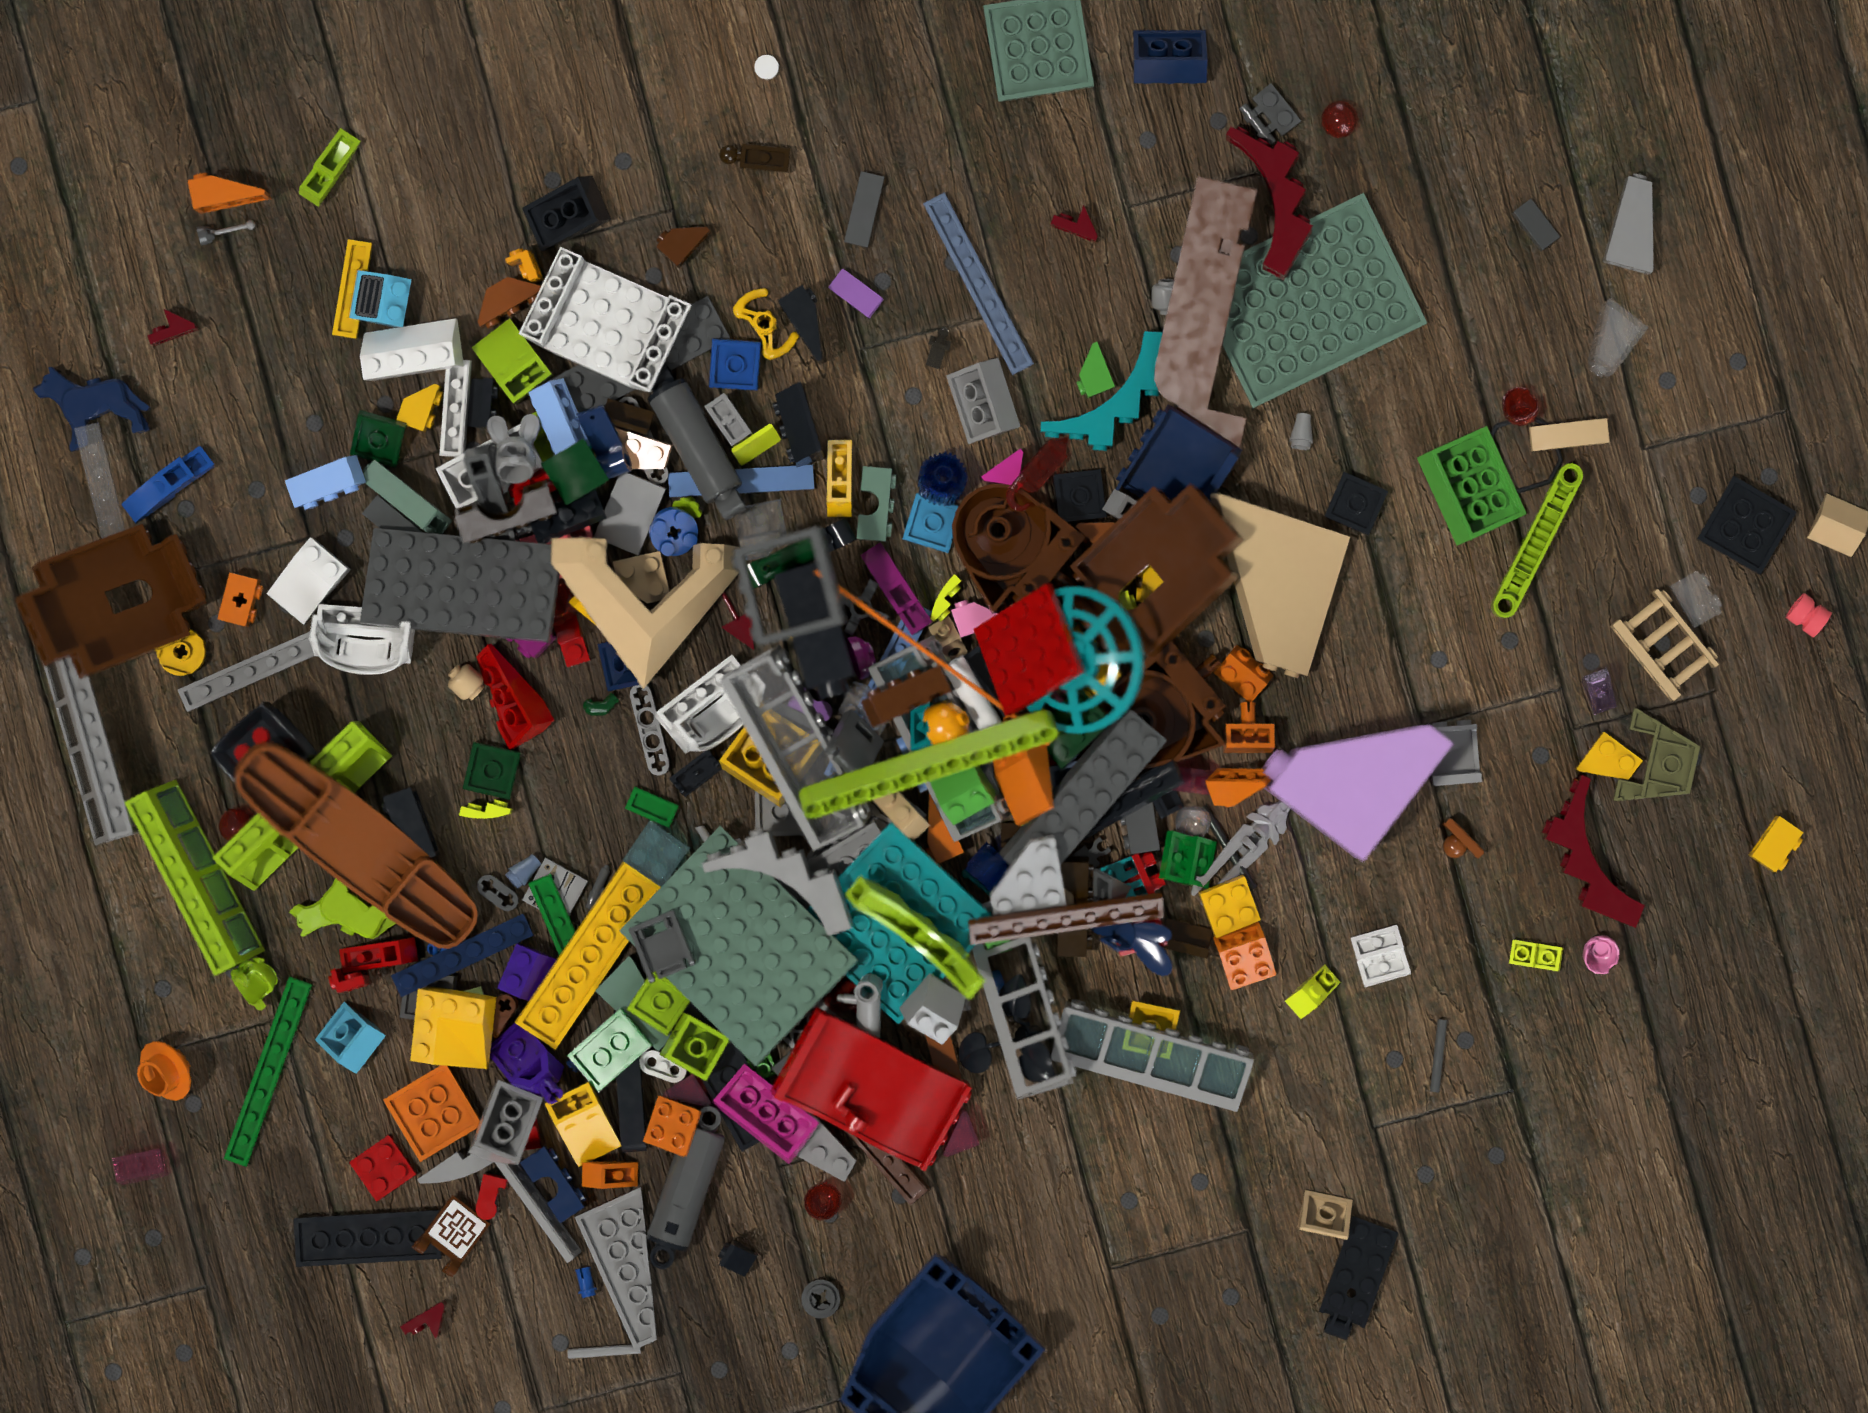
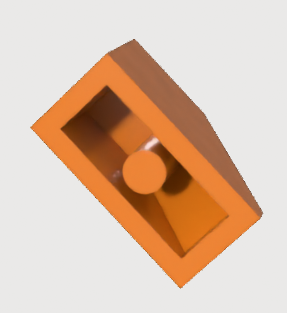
(609, 1174)

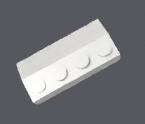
(411, 350)
(457, 480)

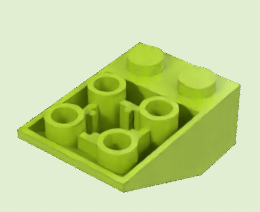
(512, 361)

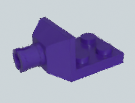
(527, 1063)

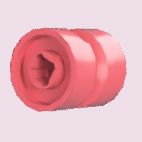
(1808, 615)

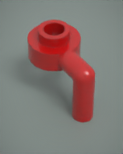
(855, 1120)

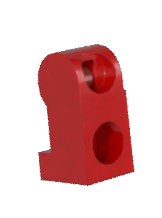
(487, 1200)

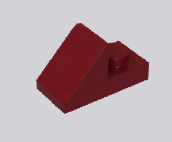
(1082, 229)
(178, 328)
(432, 1317)

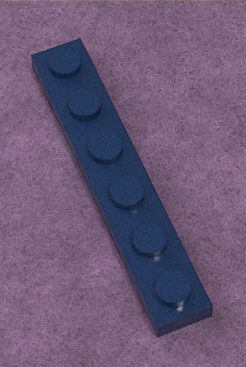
(462, 955)

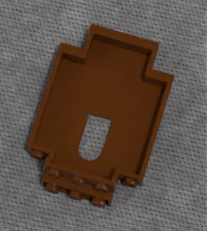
(1181, 543)
(74, 617)

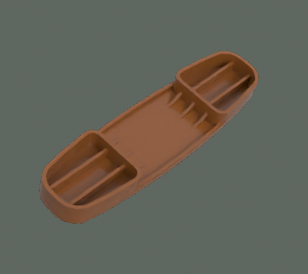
(355, 844)

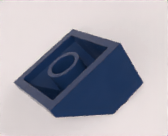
(615, 671)

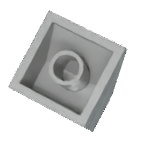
(934, 1008)

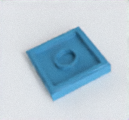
(930, 524)

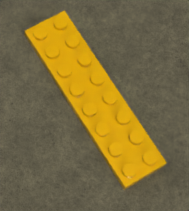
(586, 957)

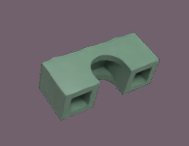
(879, 482)

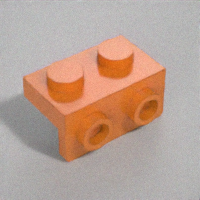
(1243, 673)

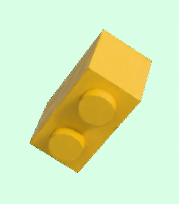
(1776, 844)

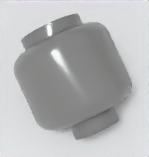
(1161, 295)

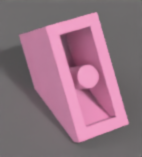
(970, 616)

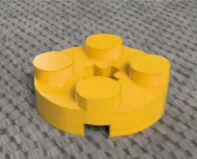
(188, 664)

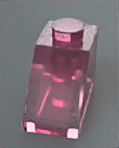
(1194, 780)

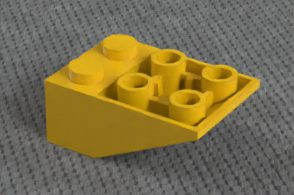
(583, 1124)

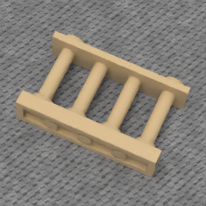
(1655, 667)

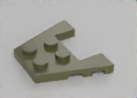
(1669, 762)

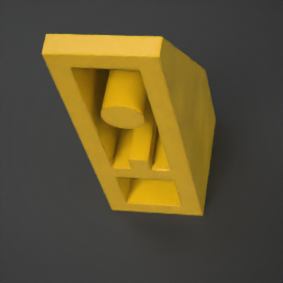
(839, 478)

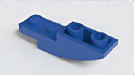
(167, 483)

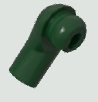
(598, 708)

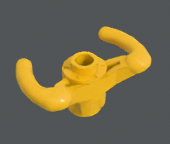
(767, 348)

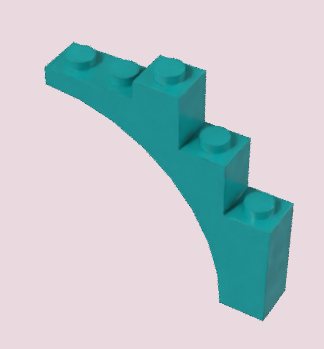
(1123, 405)

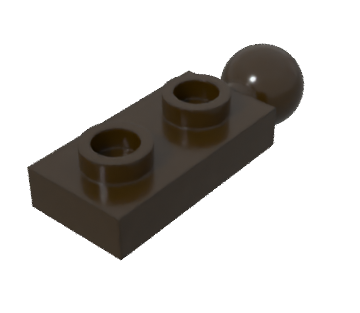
(757, 157)

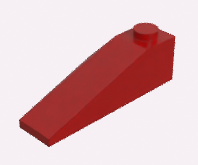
(517, 704)

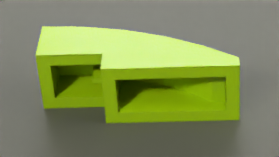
(329, 167)

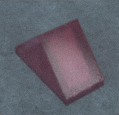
(689, 1091)
(962, 1137)

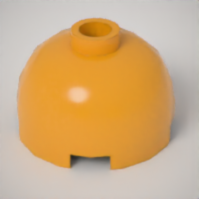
(946, 722)

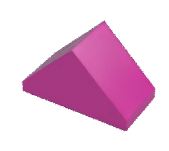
(1005, 471)

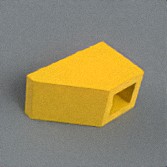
(418, 408)

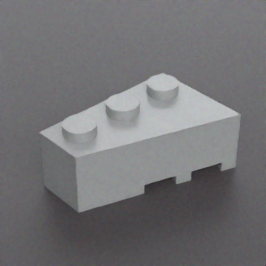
(827, 1152)

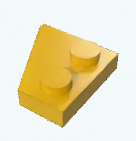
(1609, 759)

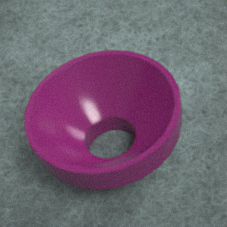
(861, 656)

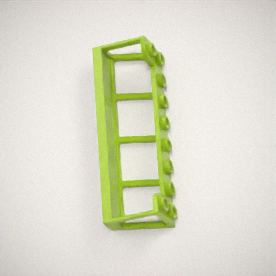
(259, 848)

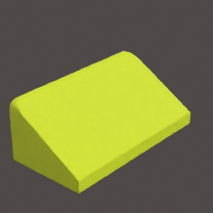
(756, 444)

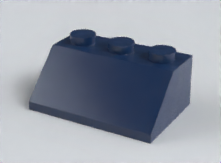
(1169, 56)

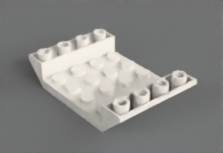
(604, 321)

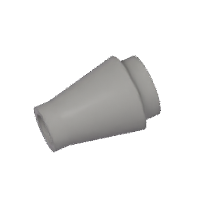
(1301, 435)

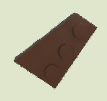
(904, 695)

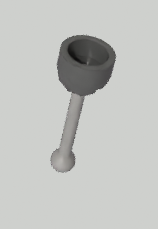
(207, 234)

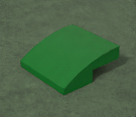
(1186, 858)

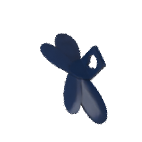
(1144, 941)

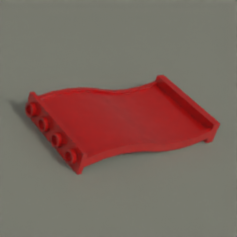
(900, 1095)

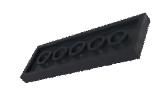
(362, 1238)

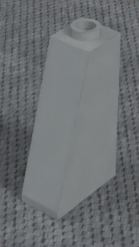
(1632, 230)

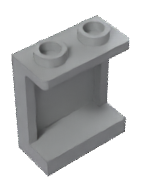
(1461, 761)

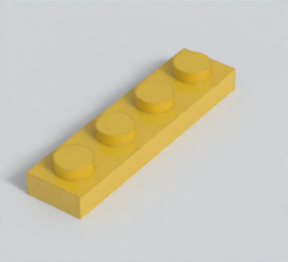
(356, 258)

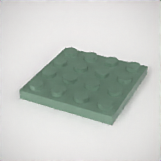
(1037, 47)

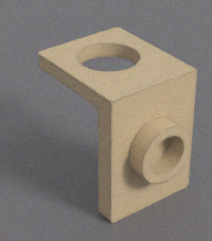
(948, 637)

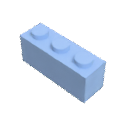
(557, 414)
(325, 482)

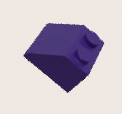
(525, 971)

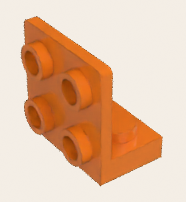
(1245, 956)
(672, 1126)

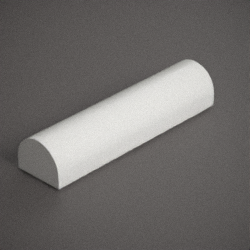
(455, 410)
(978, 706)

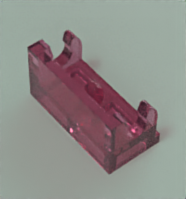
(140, 1167)

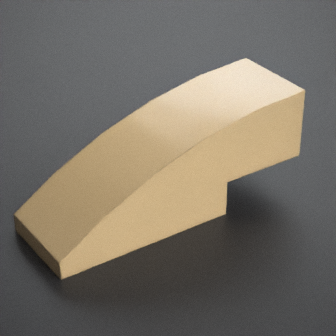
(1569, 434)

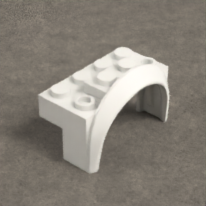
(356, 654)
(713, 724)

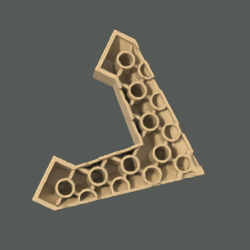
(638, 635)

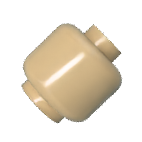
(465, 681)

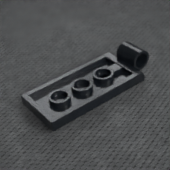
(1360, 1267)

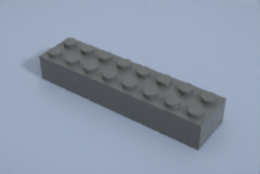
(1091, 786)

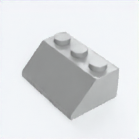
(983, 400)
(505, 1124)

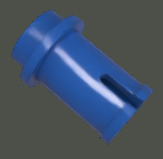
(585, 1282)

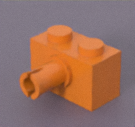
(1248, 735)

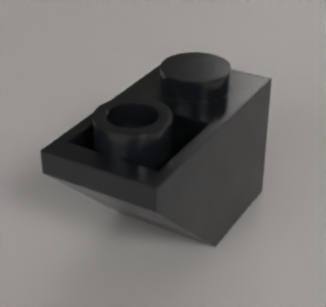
(737, 1257)

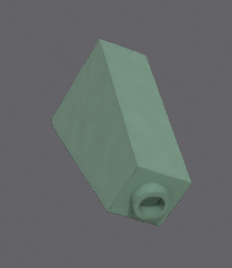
(405, 499)
(620, 990)

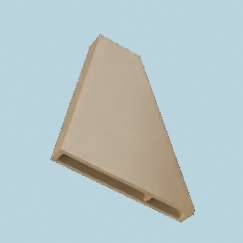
(1283, 581)

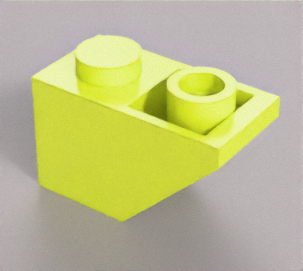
(1312, 992)

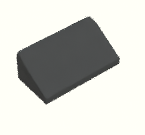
(1535, 225)

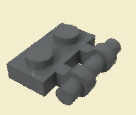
(1275, 110)

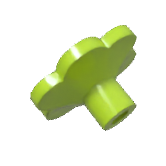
(688, 504)

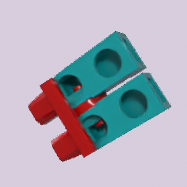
(1133, 873)

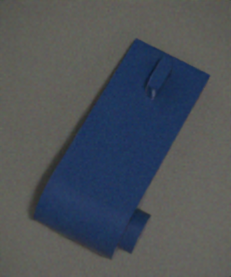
(605, 441)

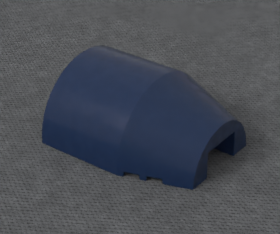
(940, 1349)

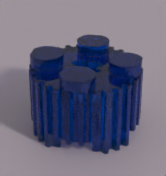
(942, 491)
(987, 866)

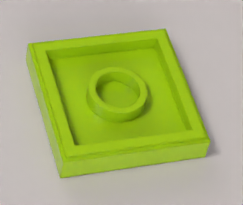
(658, 1004)

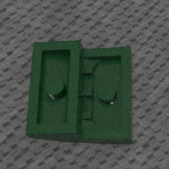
(574, 471)

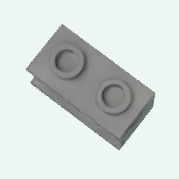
(728, 420)

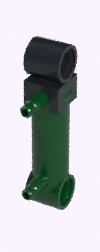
(798, 553)

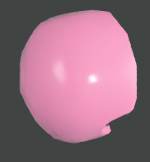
(1600, 954)

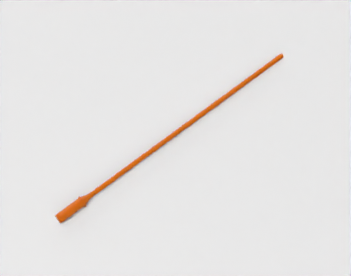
(920, 647)

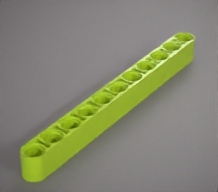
(928, 764)

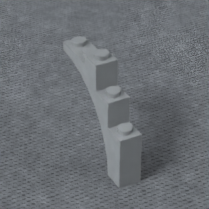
(792, 868)

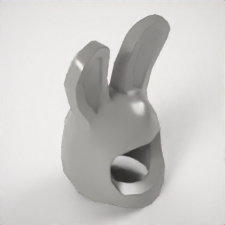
(514, 455)

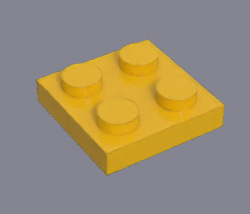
(1229, 906)

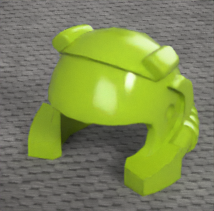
(254, 981)

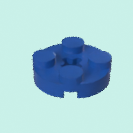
(661, 526)

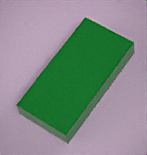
(651, 807)

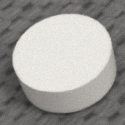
(766, 67)

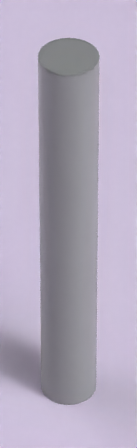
(602, 1351)

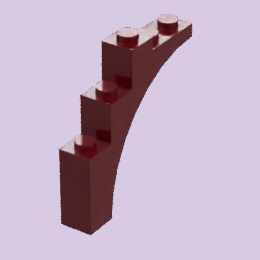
(1286, 194)
(1580, 863)

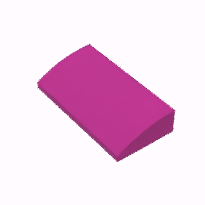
(770, 1121)

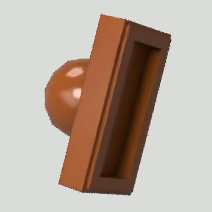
(1459, 841)

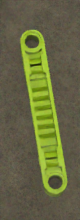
(1537, 540)

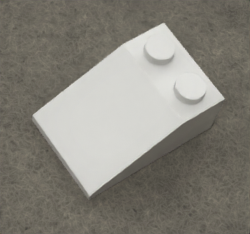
(308, 580)

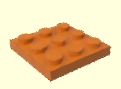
(432, 1112)

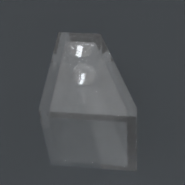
(1613, 338)

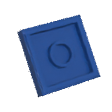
(734, 364)

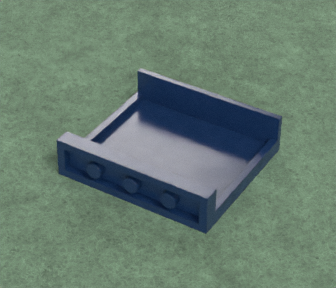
(1178, 455)

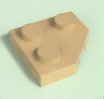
(644, 576)

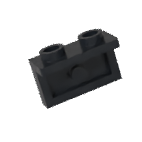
(481, 402)

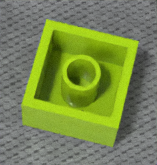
(694, 1046)

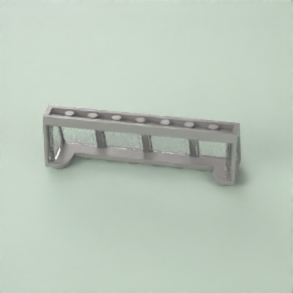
(790, 739)

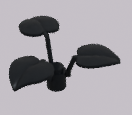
(1035, 1060)

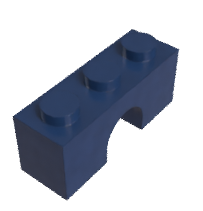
(544, 1164)

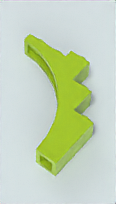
(918, 931)

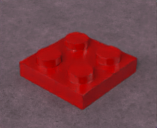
(383, 1168)

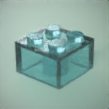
(656, 853)

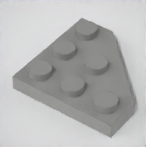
(1031, 880)

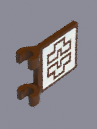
(453, 1233)

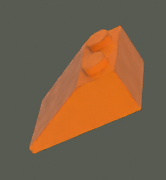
(216, 193)
(1025, 783)

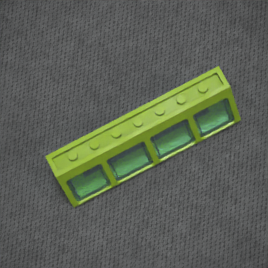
(194, 877)

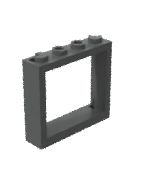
(827, 575)

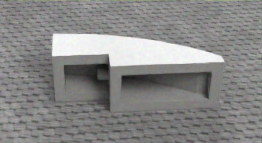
(454, 1168)

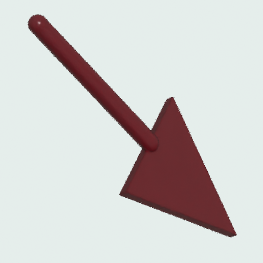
(740, 626)

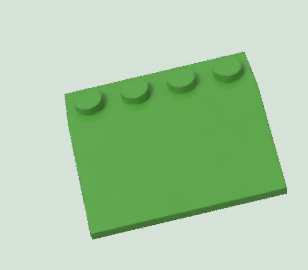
(1471, 485)

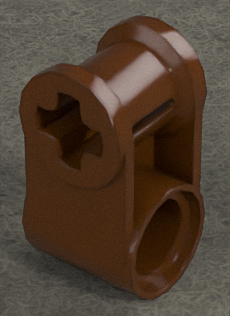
(503, 1015)

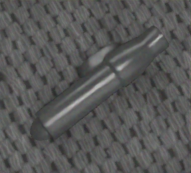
(598, 886)

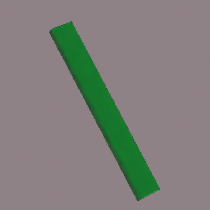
(268, 1071)

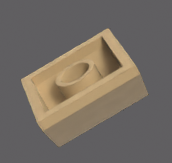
(1839, 525)
(1325, 1214)

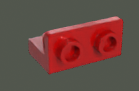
(349, 982)

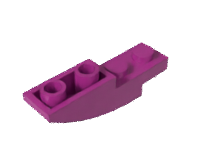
(896, 588)

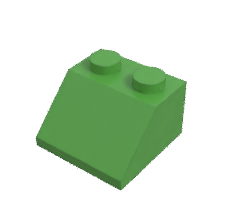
(963, 793)

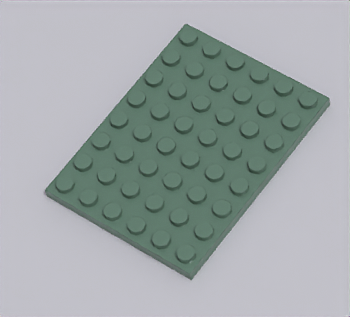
(1330, 308)
(753, 949)

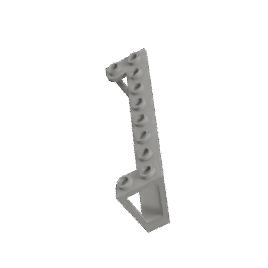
(995, 1003)

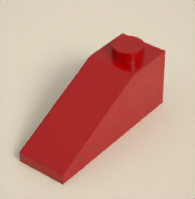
(378, 955)

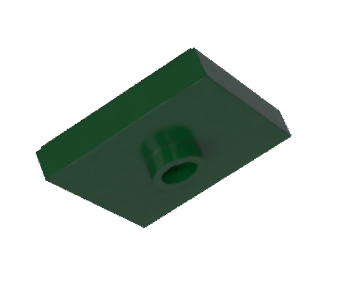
(378, 438)
(491, 770)

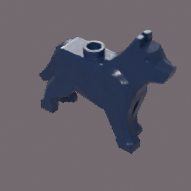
(93, 401)

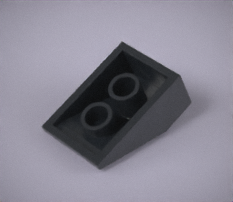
(566, 212)
(802, 313)
(408, 814)

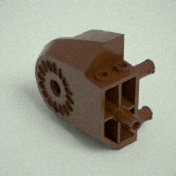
(1024, 557)
(1176, 704)

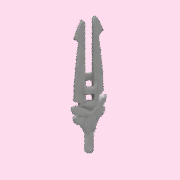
(1268, 822)

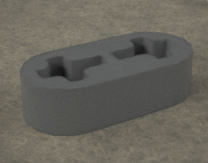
(501, 887)

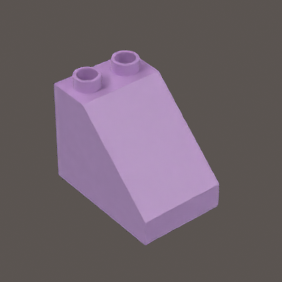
(1356, 783)

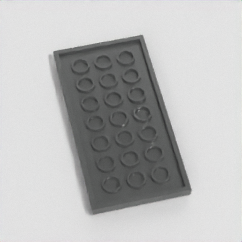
(460, 586)

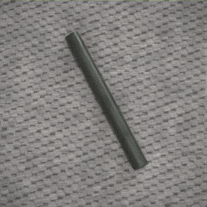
(1223, 840)

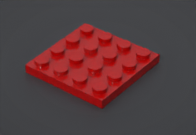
(1028, 650)

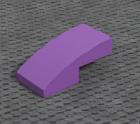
(856, 293)

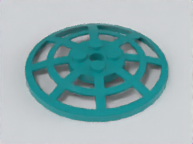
(1092, 659)

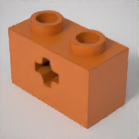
(235, 587)

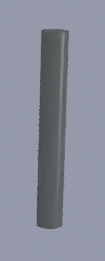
(1438, 1055)

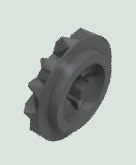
(824, 1309)

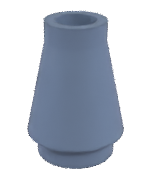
(521, 872)

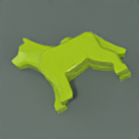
(342, 908)

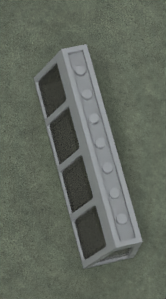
(90, 753)

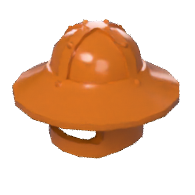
(164, 1070)

